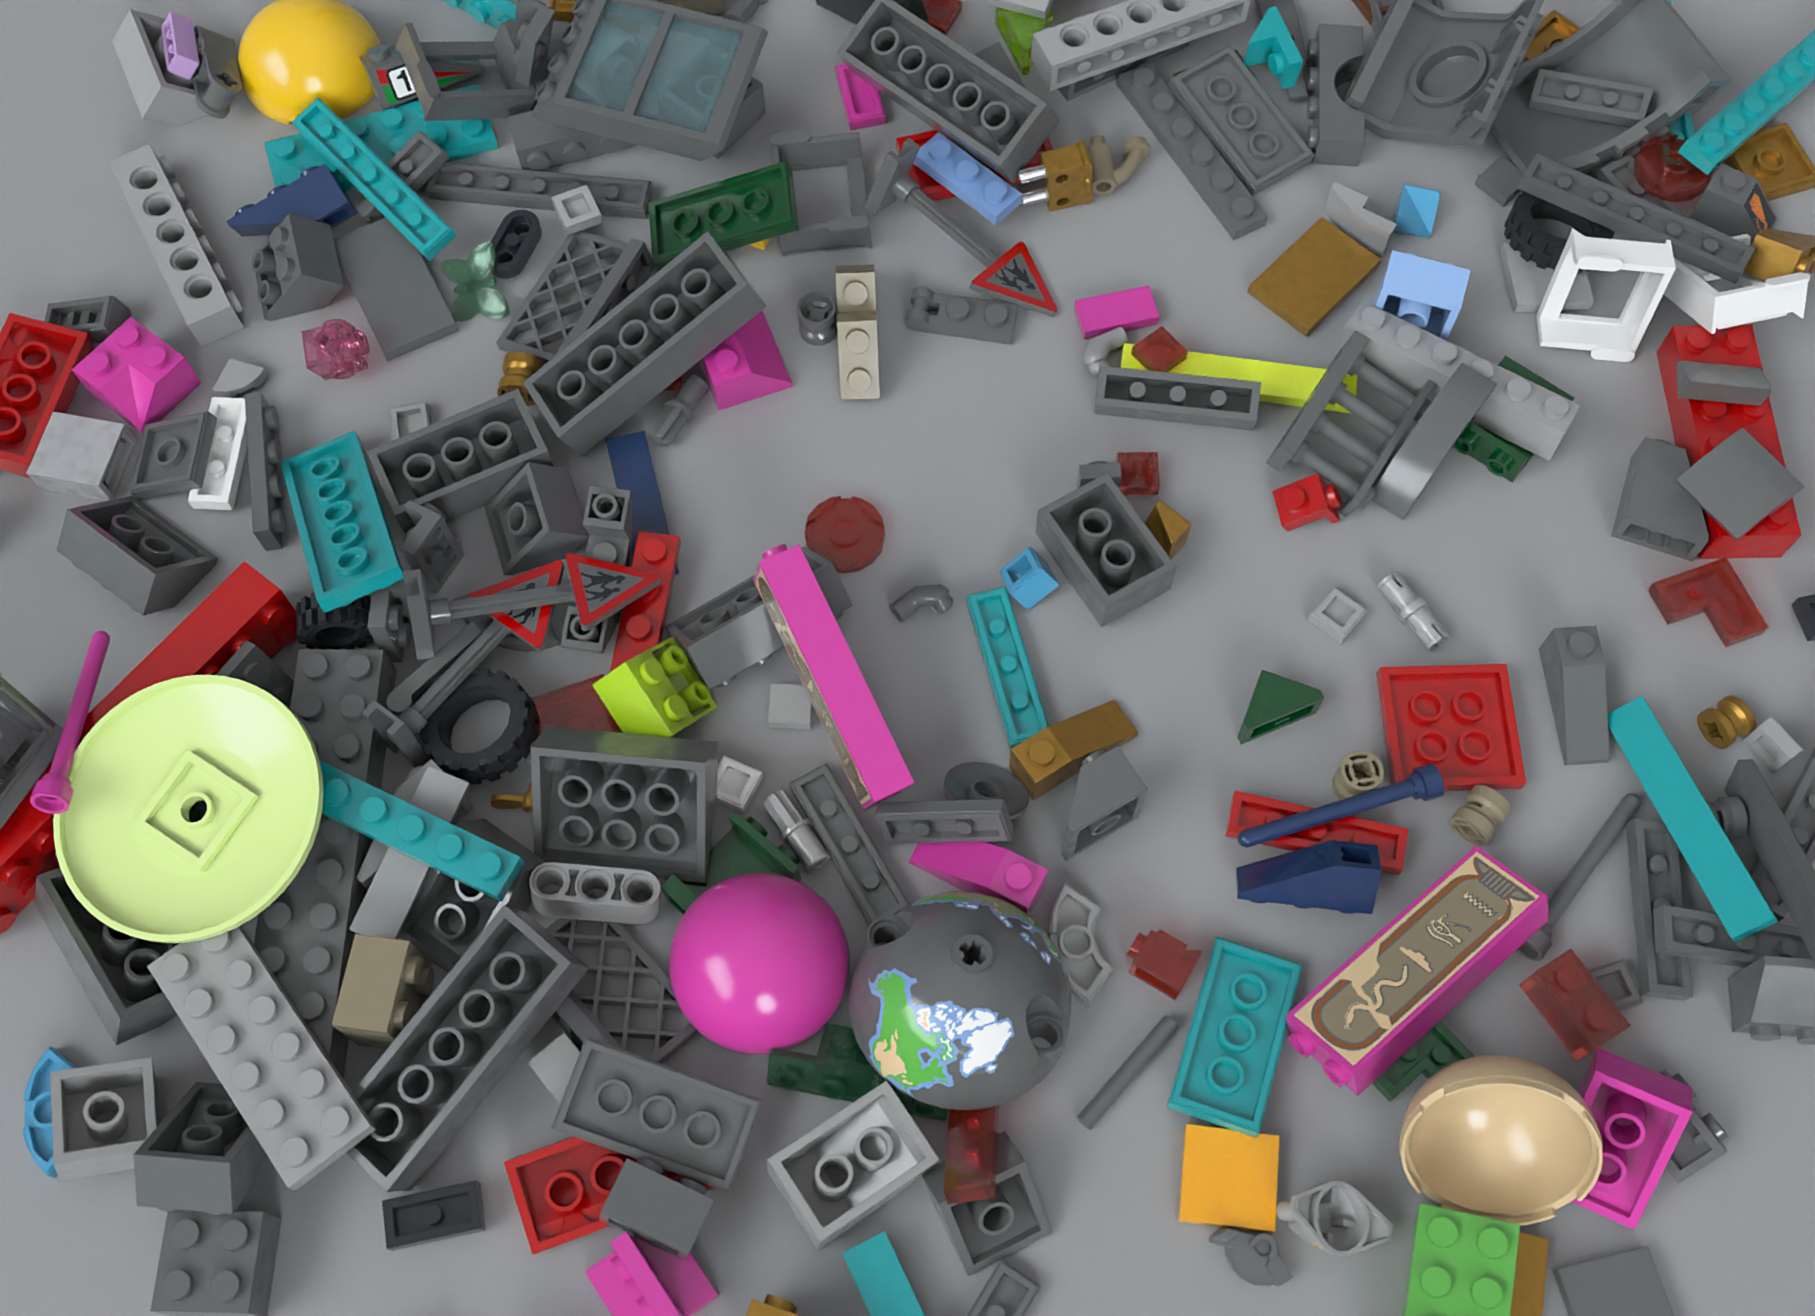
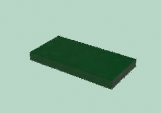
(731, 210)

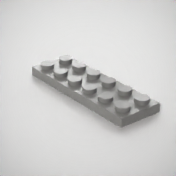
(262, 1053)

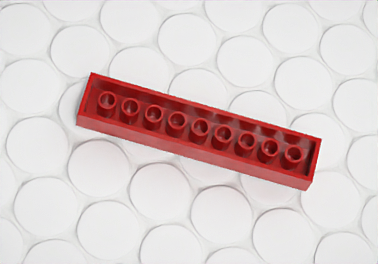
(237, 611)

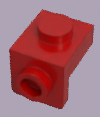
(1307, 502)

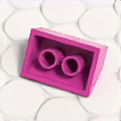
(745, 365)

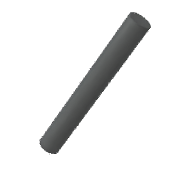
(1127, 1072)

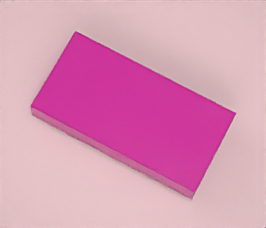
(860, 100)
(1123, 309)

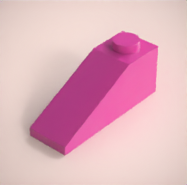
(984, 870)

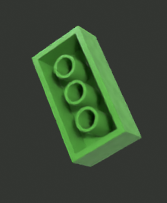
(1460, 1264)

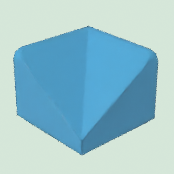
(1416, 211)
(1029, 578)

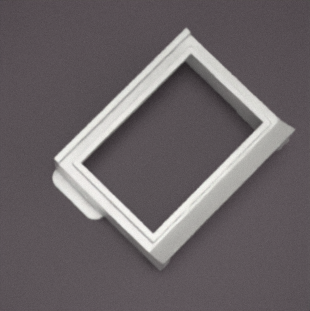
(1739, 306)
(1605, 337)

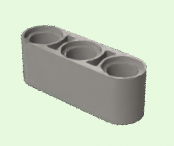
(578, 879)

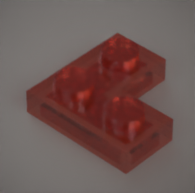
(1711, 590)

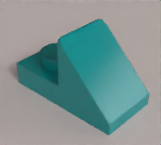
(1275, 45)

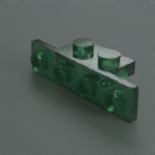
(837, 1072)

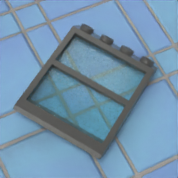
(650, 75)

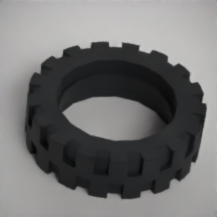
(1535, 242)
(500, 755)

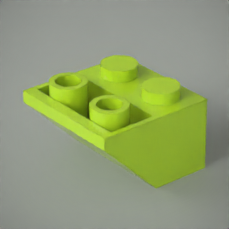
(655, 692)

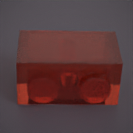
(1574, 1004)

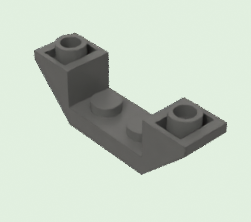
(610, 540)

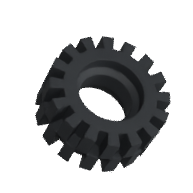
(334, 629)

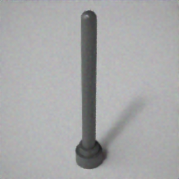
(1540, 942)

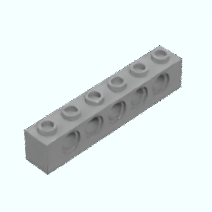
(1126, 34)
(176, 246)

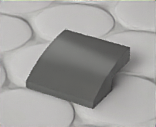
(1739, 484)

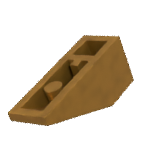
(1060, 748)

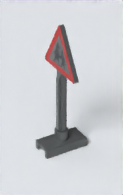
(1007, 277)
(594, 586)
(527, 624)

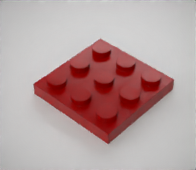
(1453, 719)

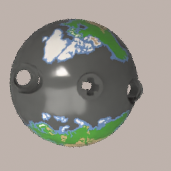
(955, 1028)

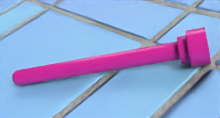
(54, 790)

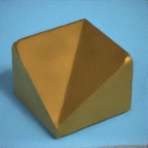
(1168, 528)

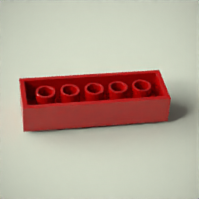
(1706, 424)

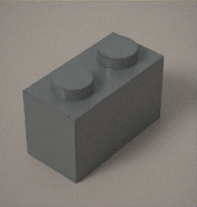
(656, 1207)

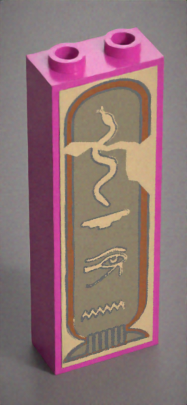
(831, 675)
(1416, 970)

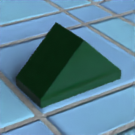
(1277, 704)

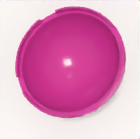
(759, 963)

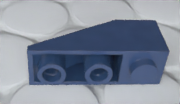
(313, 196)
(1320, 876)

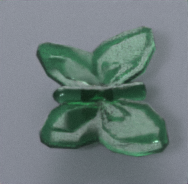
(472, 285)

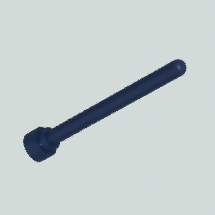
(1422, 783)

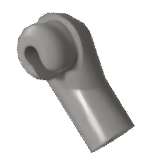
(1100, 347)

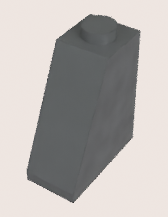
(1655, 508)

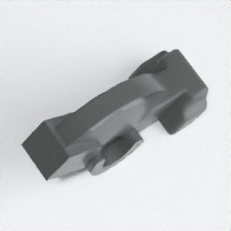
(1252, 1256)

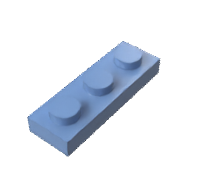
(967, 179)

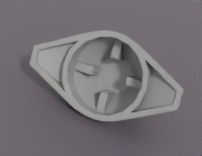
(1336, 1219)

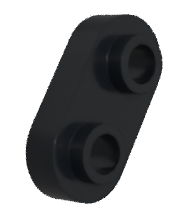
(511, 246)

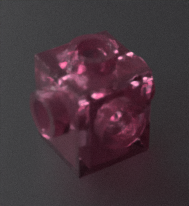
(335, 349)

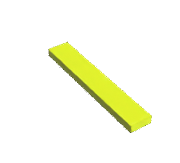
(1279, 381)

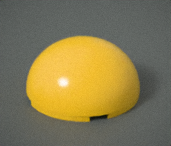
(306, 53)

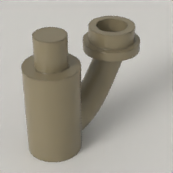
(1104, 175)

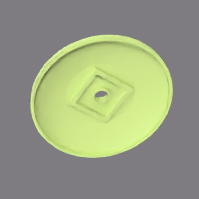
(140, 772)

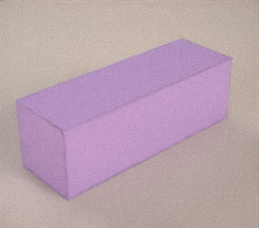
(180, 45)

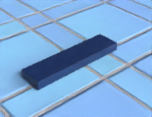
(635, 472)

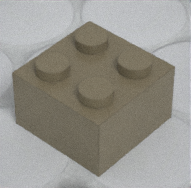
(381, 990)

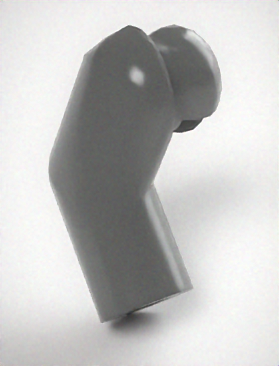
(920, 596)

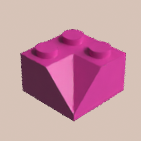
(137, 375)

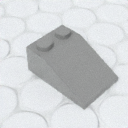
(851, 1165)

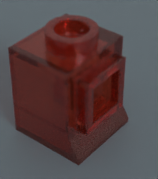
(1162, 962)

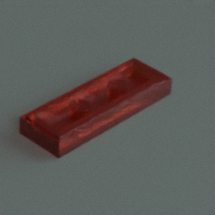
(971, 1155)

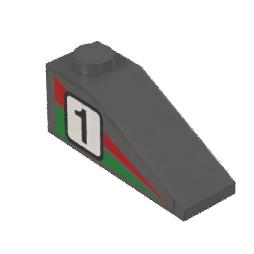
(392, 81)

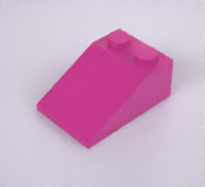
(1639, 1128)

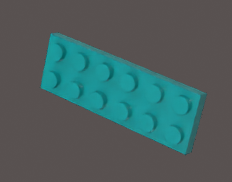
(385, 135)
(341, 522)

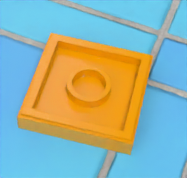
(1229, 1179)

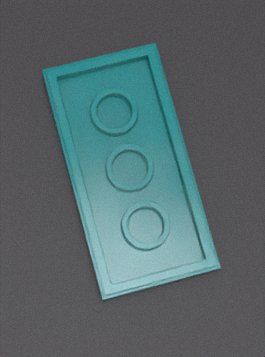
(1235, 1037)

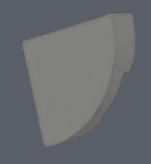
(238, 378)

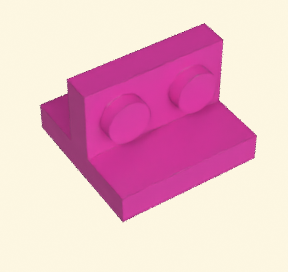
(649, 1281)

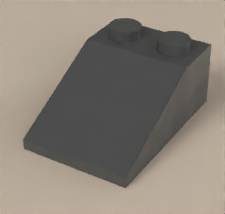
(452, 914)
(198, 1156)

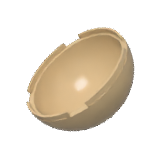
(1500, 1140)

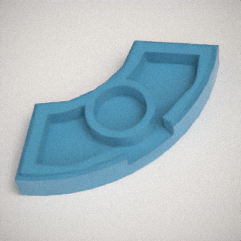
(38, 1109)

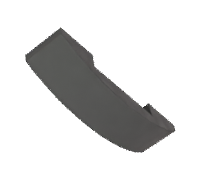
(1432, 440)

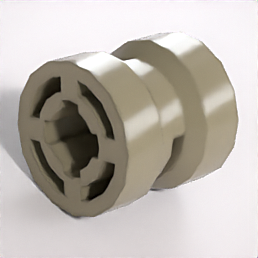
(1349, 782)
(1480, 815)

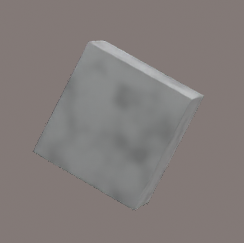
(82, 456)

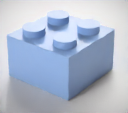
(1422, 292)

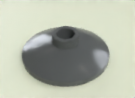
(986, 781)

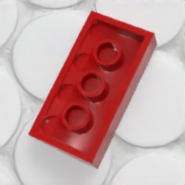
(34, 383)
(565, 1189)

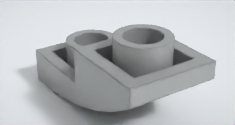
(1348, 212)

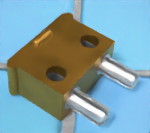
(1064, 176)

